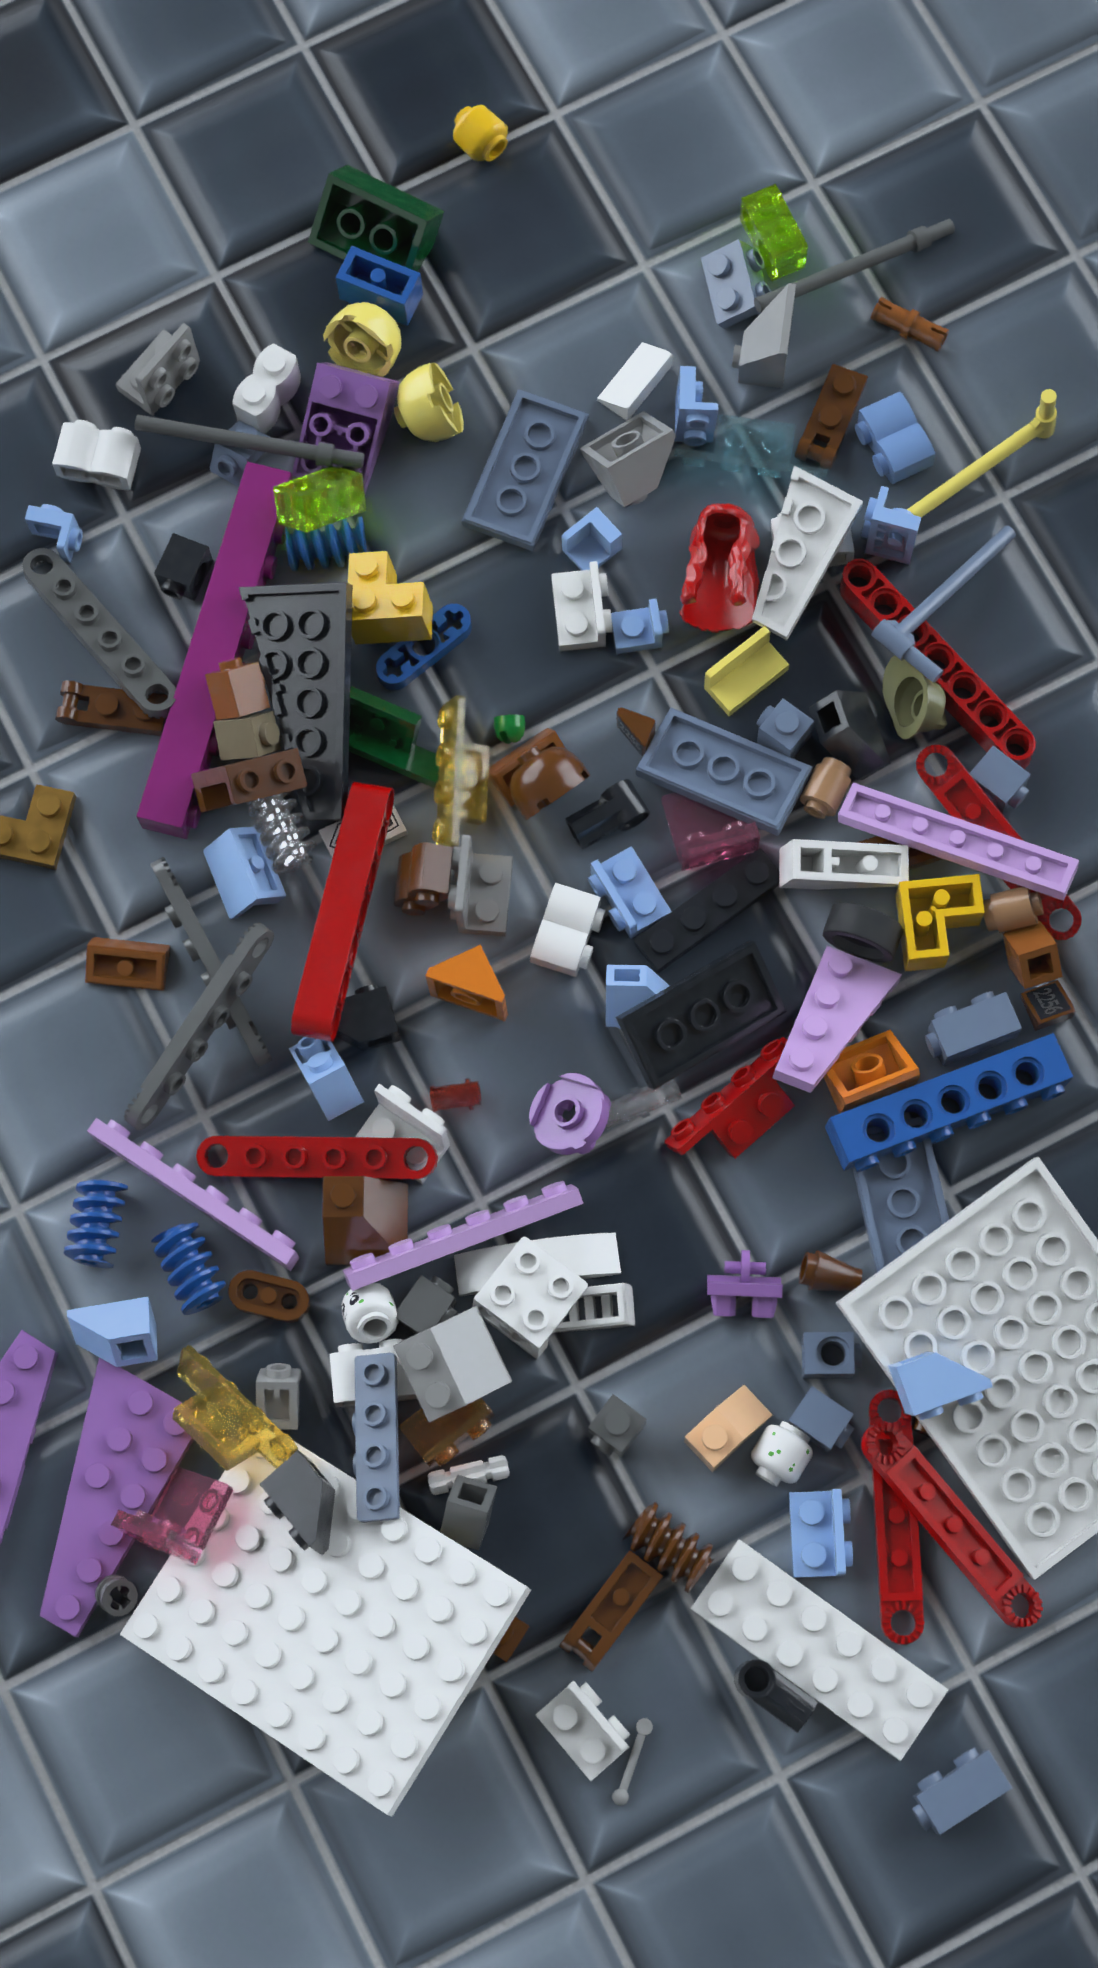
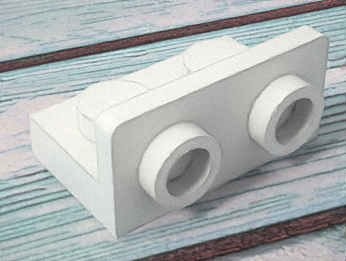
(580, 609)
(583, 1729)

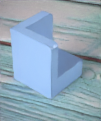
(591, 540)

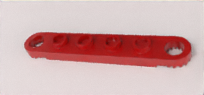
(969, 802)
(316, 1157)
(952, 1525)
(895, 1537)

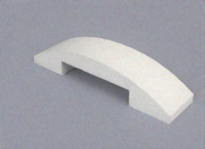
(583, 1254)

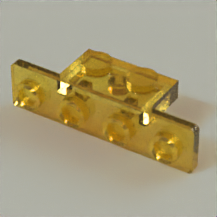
(462, 776)
(224, 1418)

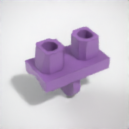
(761, 1289)

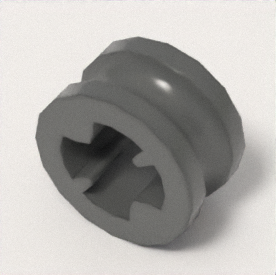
(128, 1591)

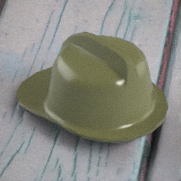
(912, 699)

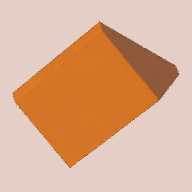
(469, 983)
(870, 1071)

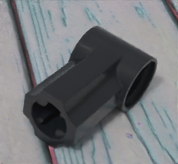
(617, 809)
(777, 1696)

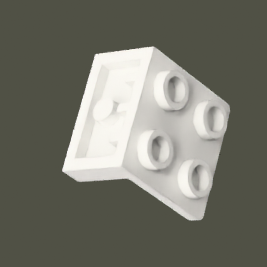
(399, 1119)
(529, 1296)

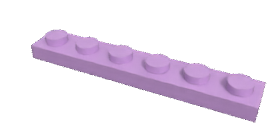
(958, 841)
(180, 1182)
(444, 1240)

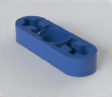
(409, 673)

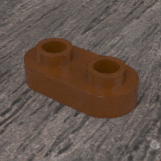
(270, 1296)

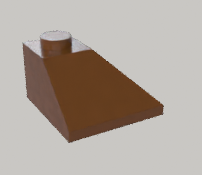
(362, 1217)

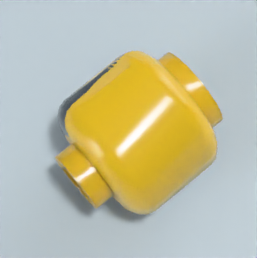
(480, 133)

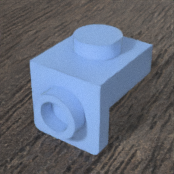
(56, 524)

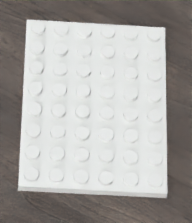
(1017, 1301)
(337, 1651)

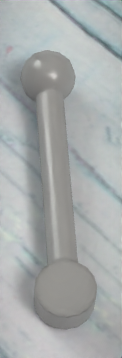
(643, 1727)

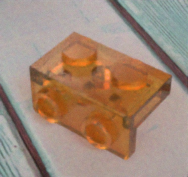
(438, 1439)

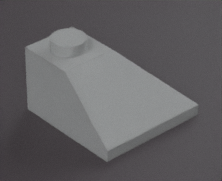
(766, 343)
(631, 457)

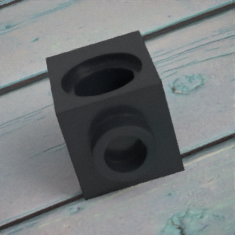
(183, 567)

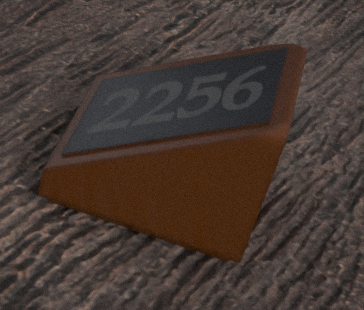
(636, 728)
(1047, 1005)

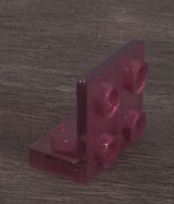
(705, 834)
(181, 1517)

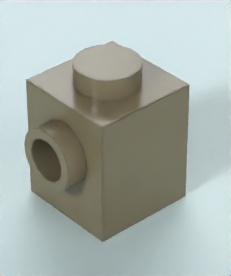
(247, 736)

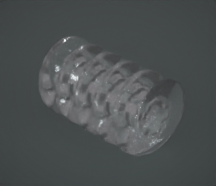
(280, 832)

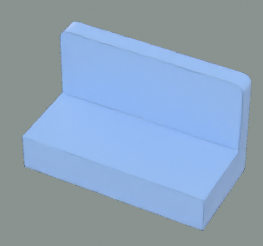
(243, 871)

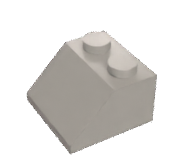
(452, 1363)

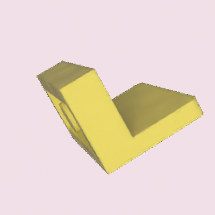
(745, 672)

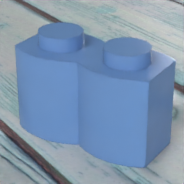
(895, 438)

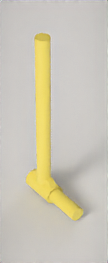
(1041, 426)

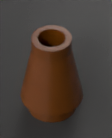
(827, 1273)

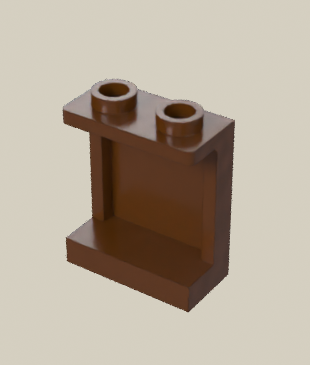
(249, 780)

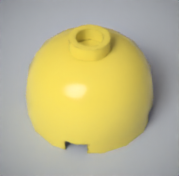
(364, 338)
(427, 406)

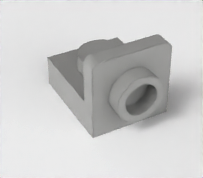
(279, 1394)

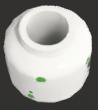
(369, 1313)
(781, 1453)

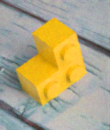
(382, 607)
(929, 909)

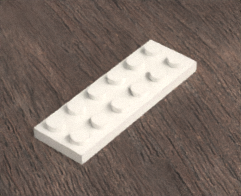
(819, 1649)

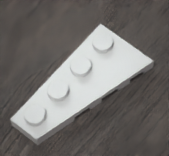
(807, 538)

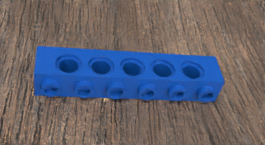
(1040, 1058)

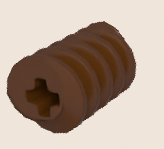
(670, 1546)

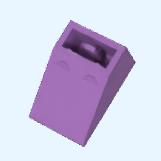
(347, 411)

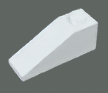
(841, 865)

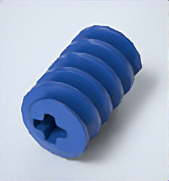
(325, 544)
(94, 1222)
(188, 1268)

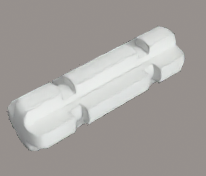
(496, 1468)

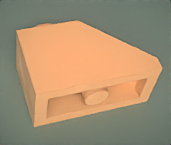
(727, 1427)

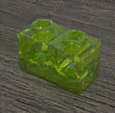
(773, 232)
(320, 498)

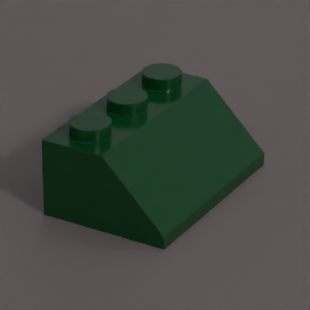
(374, 218)

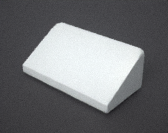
(636, 380)

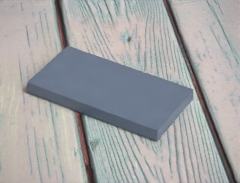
(525, 470)
(724, 771)
(900, 1198)

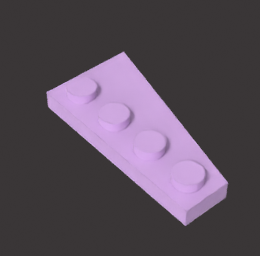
(834, 1010)

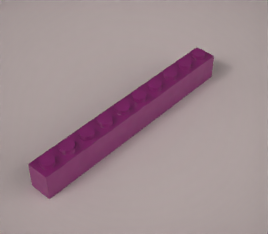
(219, 635)

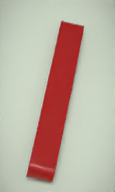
(957, 671)
(342, 912)

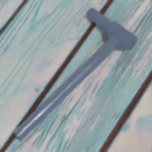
(898, 636)

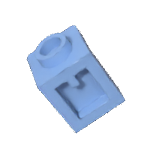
(639, 628)

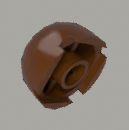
(544, 778)

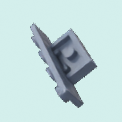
(376, 1438)

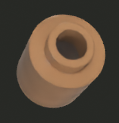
(826, 788)
(1012, 909)

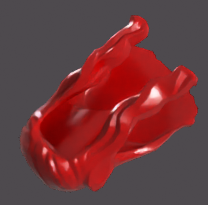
(722, 570)

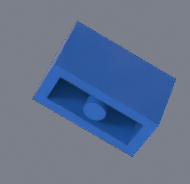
(381, 283)

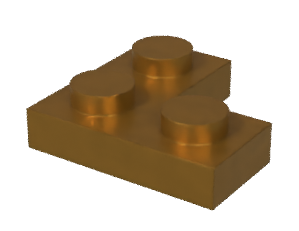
(43, 833)

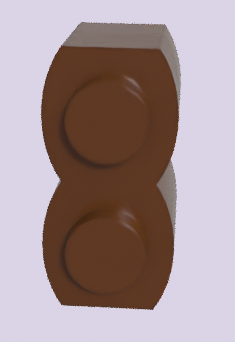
(423, 878)

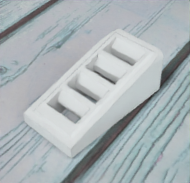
(625, 1309)

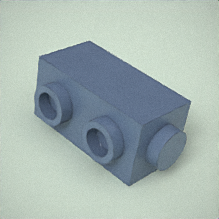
(972, 1029)
(960, 1792)

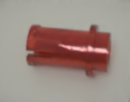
(456, 1095)

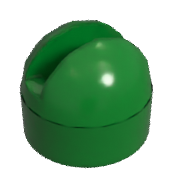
(509, 728)

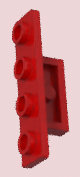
(740, 1109)

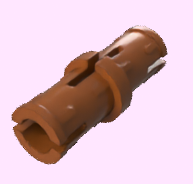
(909, 324)

